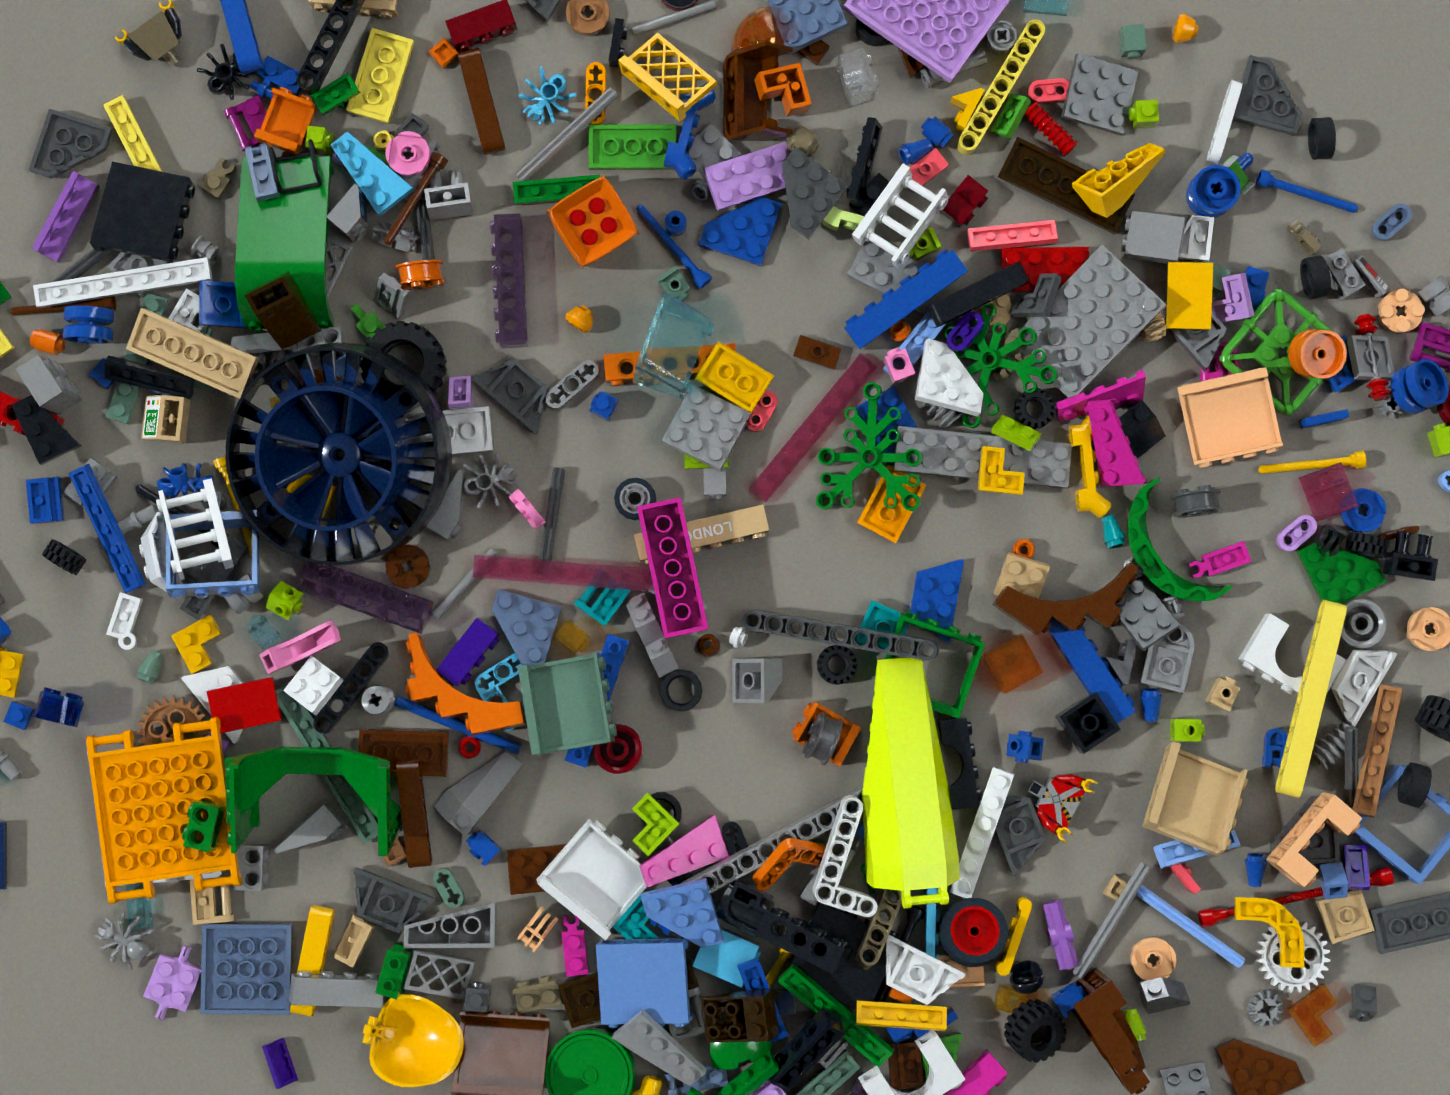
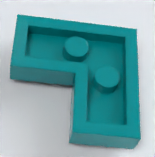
(632, 922)

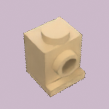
(1216, 697)

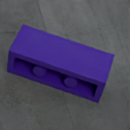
(468, 652)

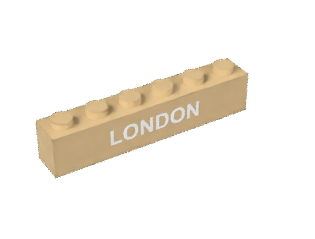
(719, 529)

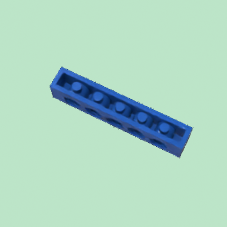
(614, 654)

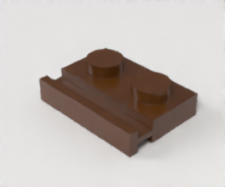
(905, 1066)

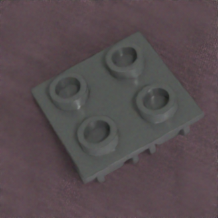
(1186, 1080)

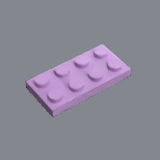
(747, 176)

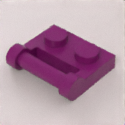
(254, 113)
(1435, 339)

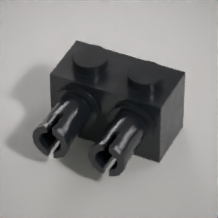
(1414, 566)

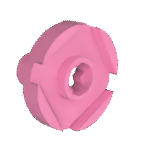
(408, 167)
(527, 509)

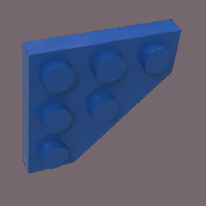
(743, 231)

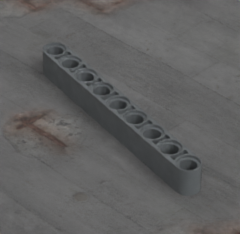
(829, 637)

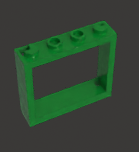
(952, 632)

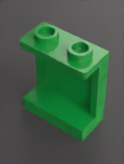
(394, 971)

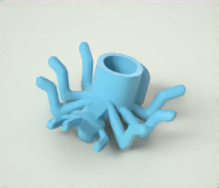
(550, 93)

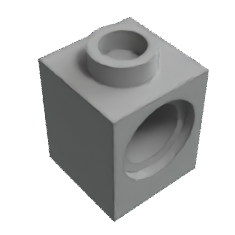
(714, 483)

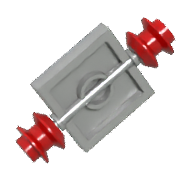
(1371, 357)

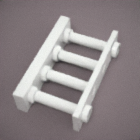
(889, 197)
(217, 534)

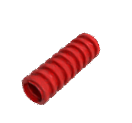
(1050, 129)

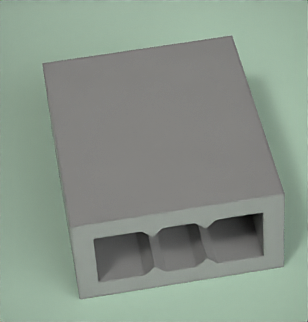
(1153, 237)

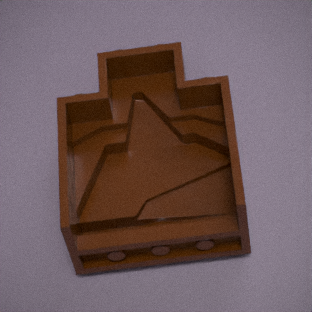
(1109, 1031)

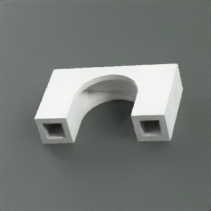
(1261, 650)
(942, 1071)

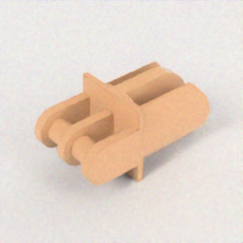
(536, 930)

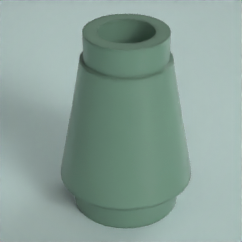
(150, 667)

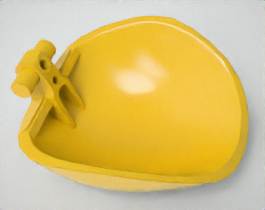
(413, 1042)

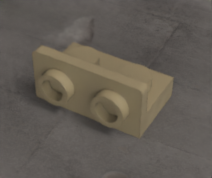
(537, 994)

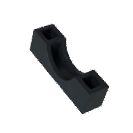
(963, 791)

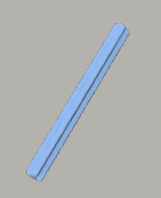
(1190, 926)

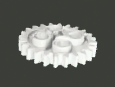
(1283, 974)

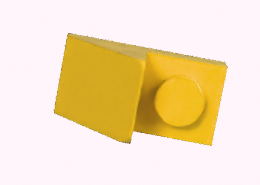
(968, 102)

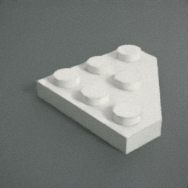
(946, 381)

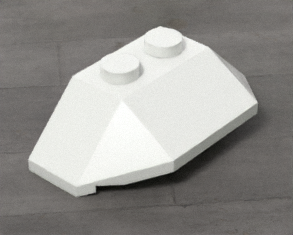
(154, 550)

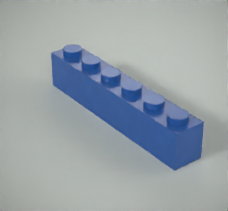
(905, 299)
(1092, 669)

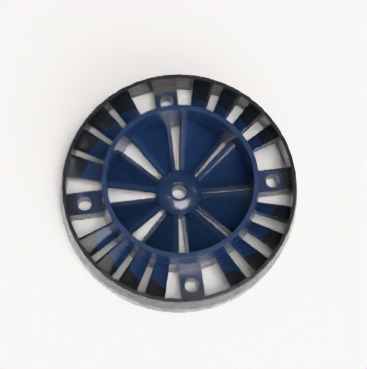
(366, 409)

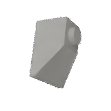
(755, 679)

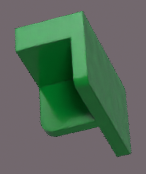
(335, 94)

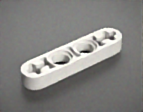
(1224, 121)

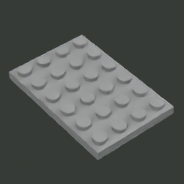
(1092, 321)

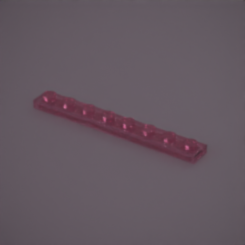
(813, 427)
(561, 573)

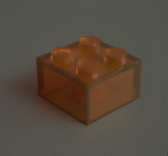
(1011, 663)

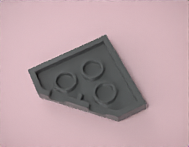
(1266, 99)
(67, 143)
(809, 192)
(1323, 845)

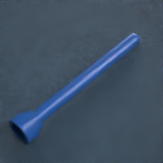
(1265, 179)
(700, 277)

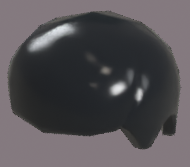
(1026, 977)

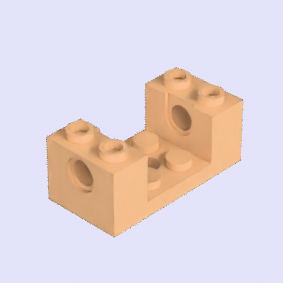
(1325, 809)

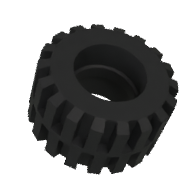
(1435, 716)
(1044, 1040)

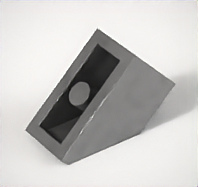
(1163, 994)

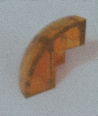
(754, 29)

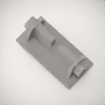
(405, 237)

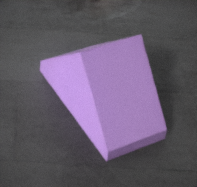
(460, 393)

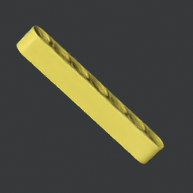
(1008, 80)

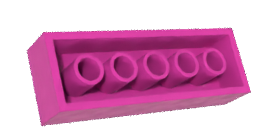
(672, 567)

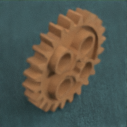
(167, 708)

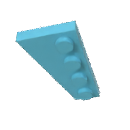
(376, 180)

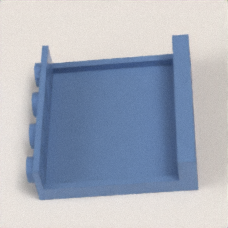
(643, 976)

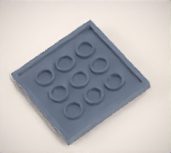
(246, 968)

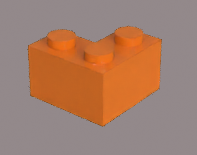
(787, 83)

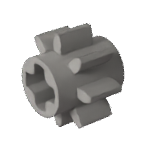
(1388, 409)

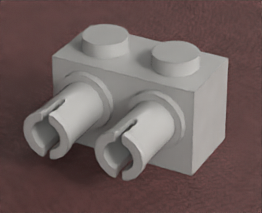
(448, 200)

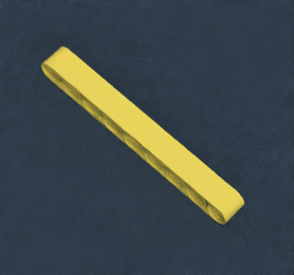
(1311, 698)

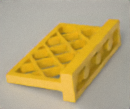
(651, 84)

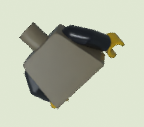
(155, 37)

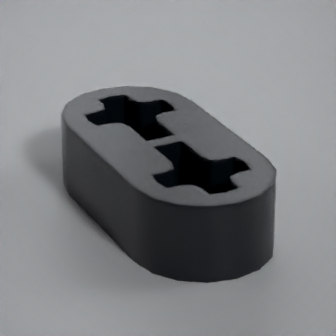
(729, 841)

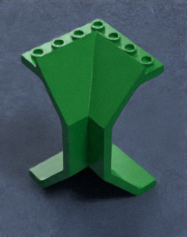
(255, 773)

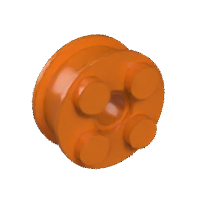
(420, 274)

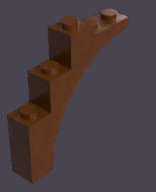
(1098, 606)

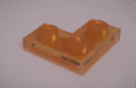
(1307, 1014)

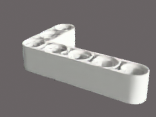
(839, 861)

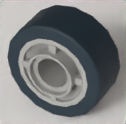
(626, 489)

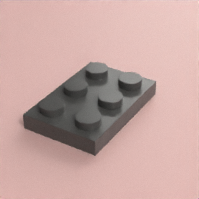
(1145, 615)

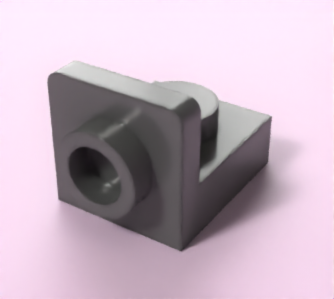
(413, 124)

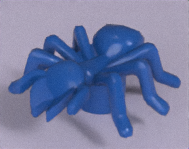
(179, 481)

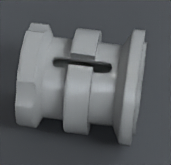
(204, 249)
(1176, 606)

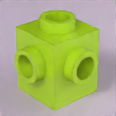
(285, 600)

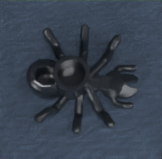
(224, 75)

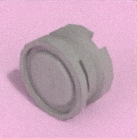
(1001, 37)

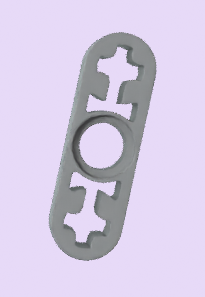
(555, 390)

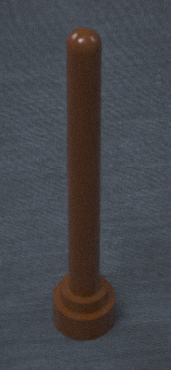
(436, 163)
(108, 302)

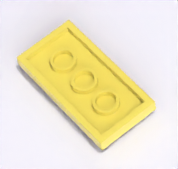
(380, 75)

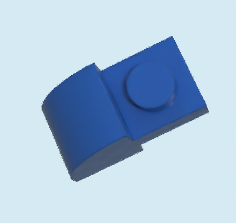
(1256, 283)

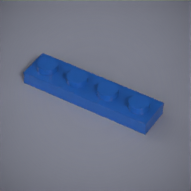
(755, 979)

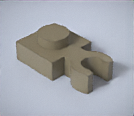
(217, 181)
(1305, 239)

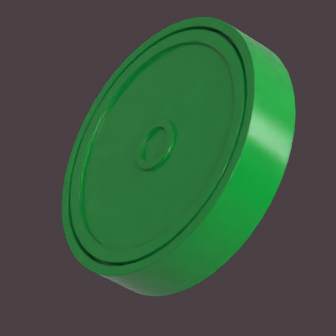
(590, 1065)

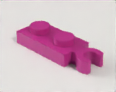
(1222, 560)
(574, 949)

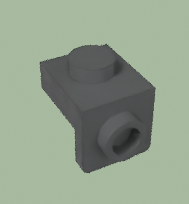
(1363, 1003)

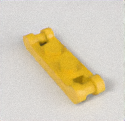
(1017, 926)

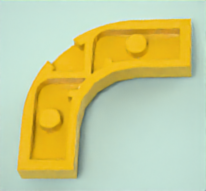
(1283, 923)

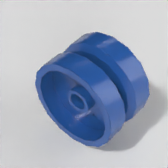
(1222, 182)
(88, 324)
(1419, 386)

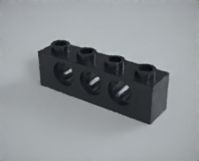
(807, 1048)

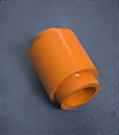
(47, 341)

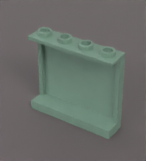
(567, 704)

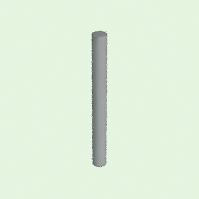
(686, 13)
(459, 589)

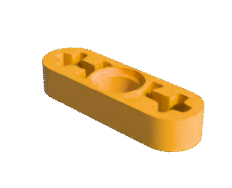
(590, 79)

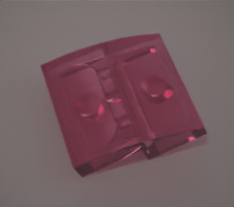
(1328, 492)

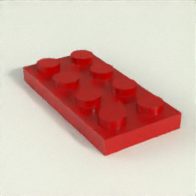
(1045, 260)

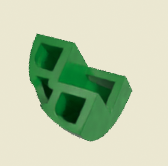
(728, 1054)

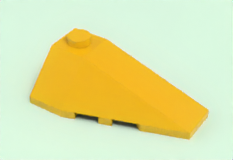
(1112, 186)

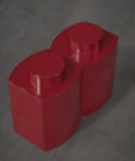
(964, 201)

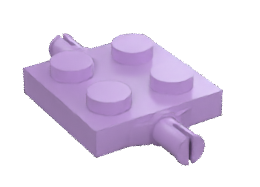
(173, 982)

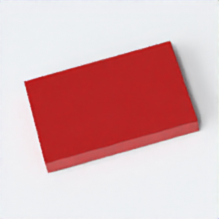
(245, 705)

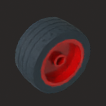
(973, 915)

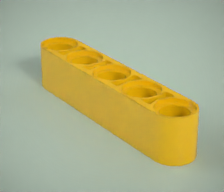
(314, 948)

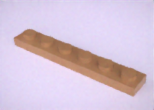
(1377, 750)

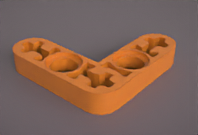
(787, 852)

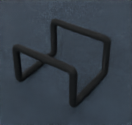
(274, 159)

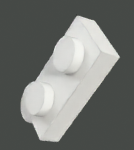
(124, 619)

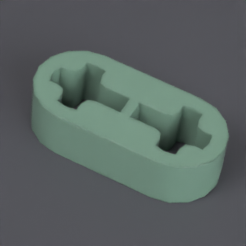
(444, 890)

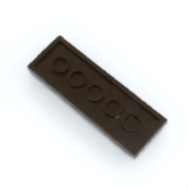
(1052, 181)
(582, 996)

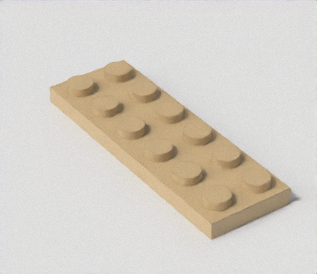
(192, 353)

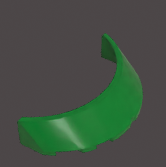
(1151, 563)

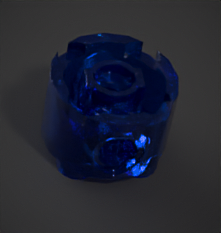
(59, 708)

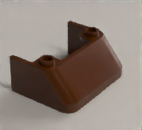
(742, 110)

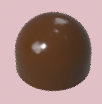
(713, 649)

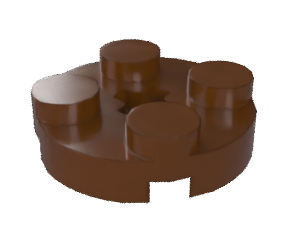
(412, 578)

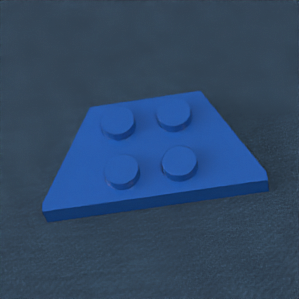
(937, 594)

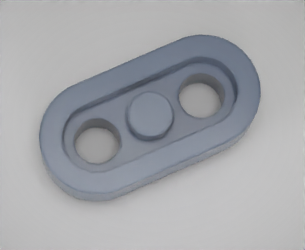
(1390, 222)

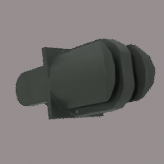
(1329, 540)

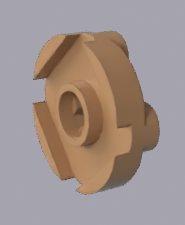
(587, 26)

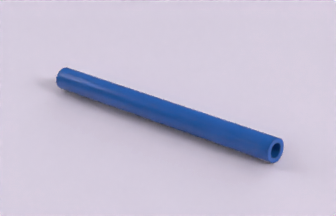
(456, 724)

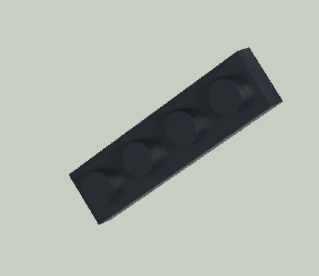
(865, 159)
(148, 377)

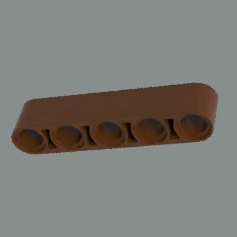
(481, 101)
(414, 813)

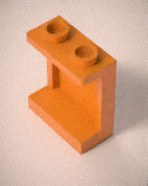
(286, 121)
(847, 737)

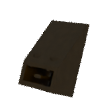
(283, 311)
(740, 1016)

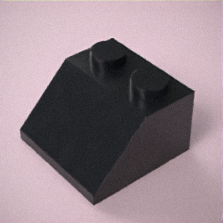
(1141, 428)
(1087, 723)

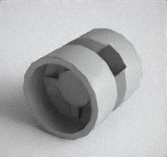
(1437, 294)
(241, 602)

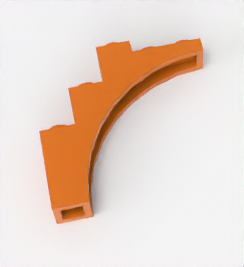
(429, 685)

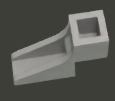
(651, 635)

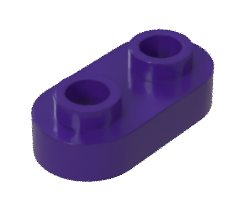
(964, 330)

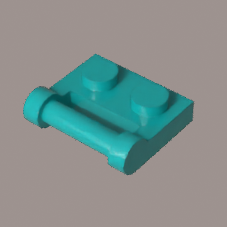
(605, 605)

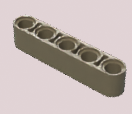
(880, 927)

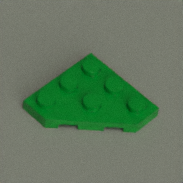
(1341, 575)

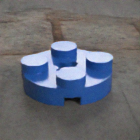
(1374, 515)

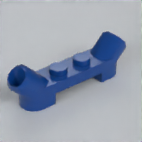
(677, 154)

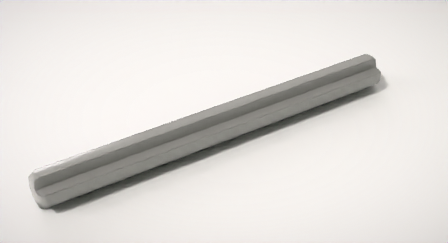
(567, 135)
(1112, 920)

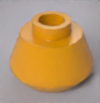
(1184, 29)
(580, 318)

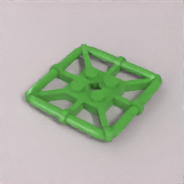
(1267, 351)

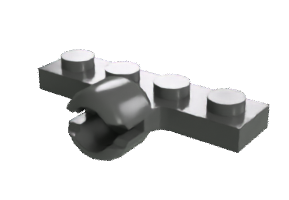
(208, 573)

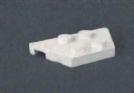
(211, 680)
(1360, 680)
(917, 972)

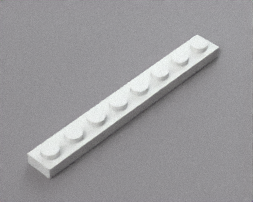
(122, 282)

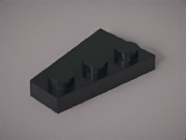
(43, 431)

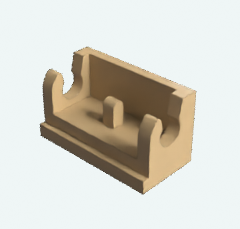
(354, 941)

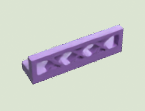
(65, 217)

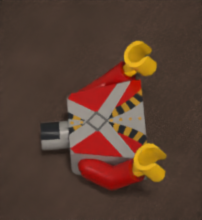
(1059, 801)

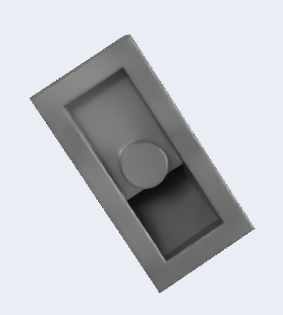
(1122, 667)
(787, 1002)

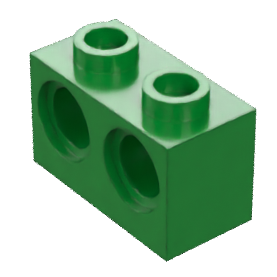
(210, 828)

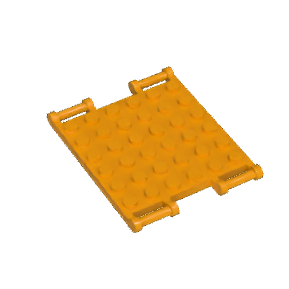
(144, 808)

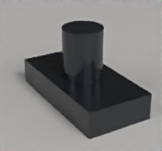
(874, 189)

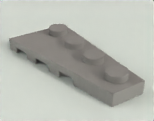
(658, 1047)

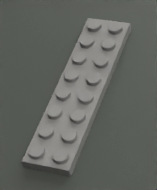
(960, 454)

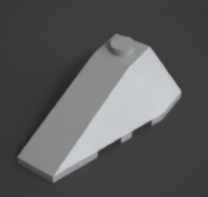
(471, 797)

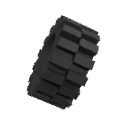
(1025, 418)
(1367, 545)
(64, 557)
(846, 674)

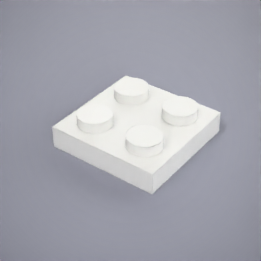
(313, 685)

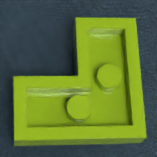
(658, 826)

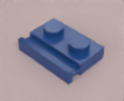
(45, 500)

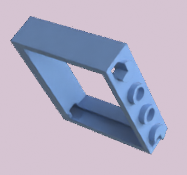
(230, 519)
(1386, 853)

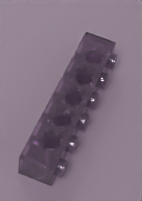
(509, 224)
(365, 596)

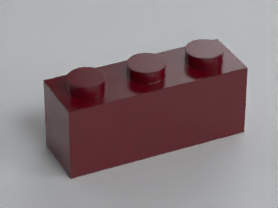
(481, 25)

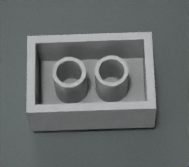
(49, 384)

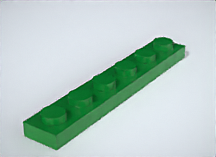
(816, 997)

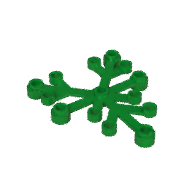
(1023, 368)
(871, 431)

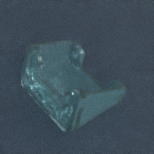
(672, 347)

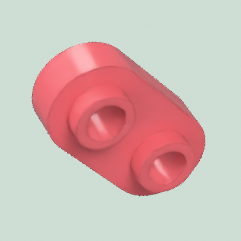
(1048, 89)
(763, 412)

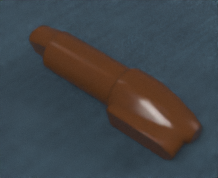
(1392, 534)

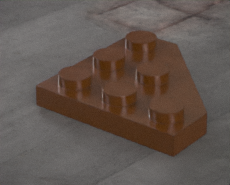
(1258, 1070)

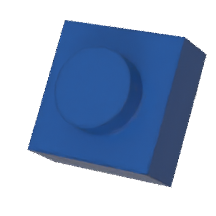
(98, 374)
(18, 715)

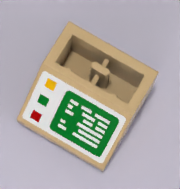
(166, 419)

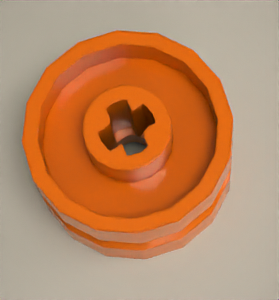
(1317, 353)

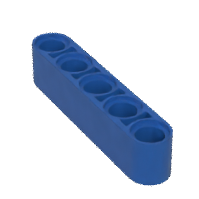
(242, 35)

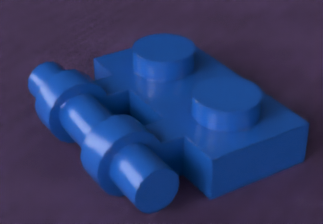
(277, 74)

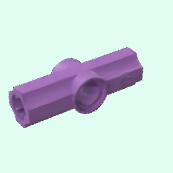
(1060, 934)

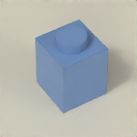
(1333, 880)

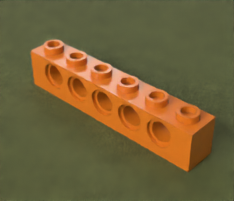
(615, 361)

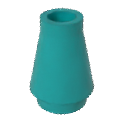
(1112, 533)

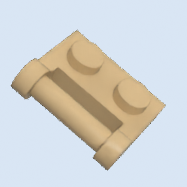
(204, 905)

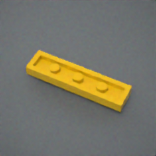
(901, 1015)

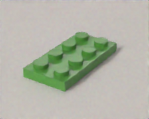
(630, 146)

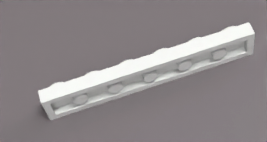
(982, 832)

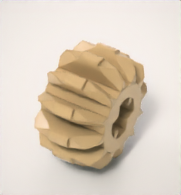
(1154, 330)

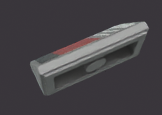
(1370, 277)

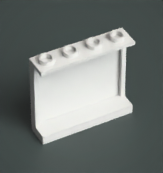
(594, 877)

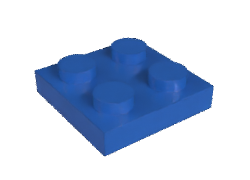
(218, 304)

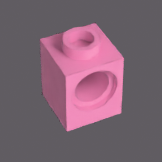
(899, 375)

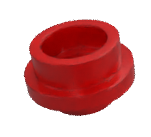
(462, 747)

